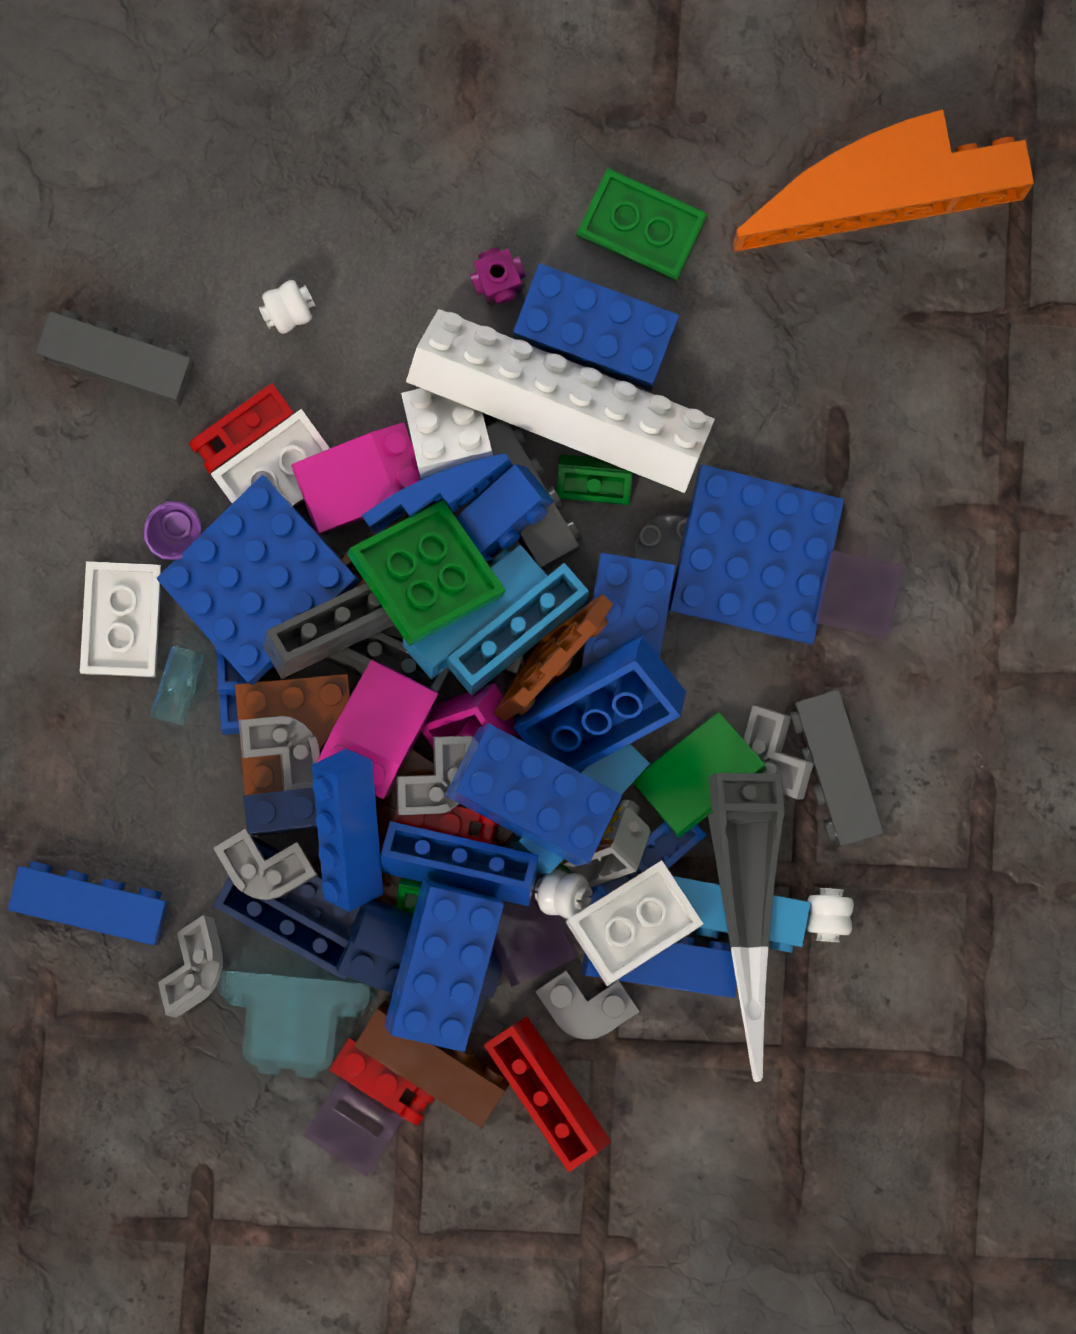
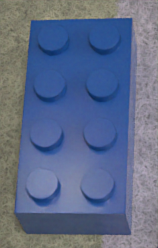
(595, 326)
(639, 600)
(603, 707)
(533, 795)
(443, 965)

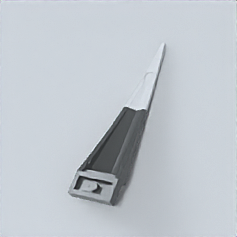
(746, 844)

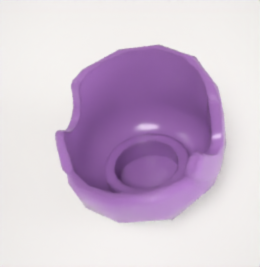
(171, 529)

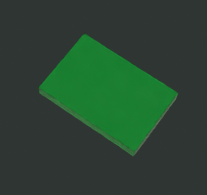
(641, 224)
(680, 778)

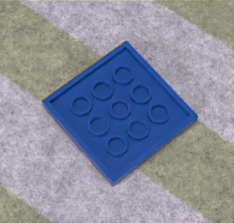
(755, 554)
(254, 573)

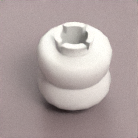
(287, 306)
(563, 893)
(830, 915)

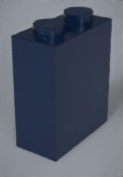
(280, 812)

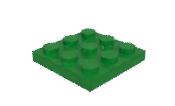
(426, 572)

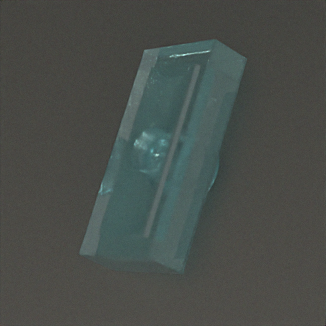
(177, 685)

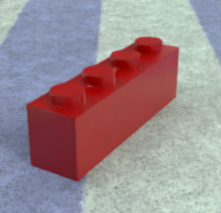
(547, 1094)

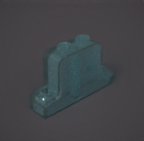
(292, 1018)

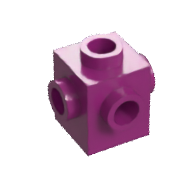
(497, 289)

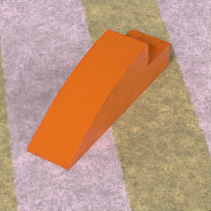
(889, 180)

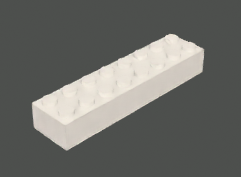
(560, 400)

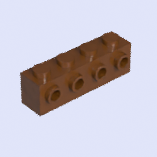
(441, 1072)

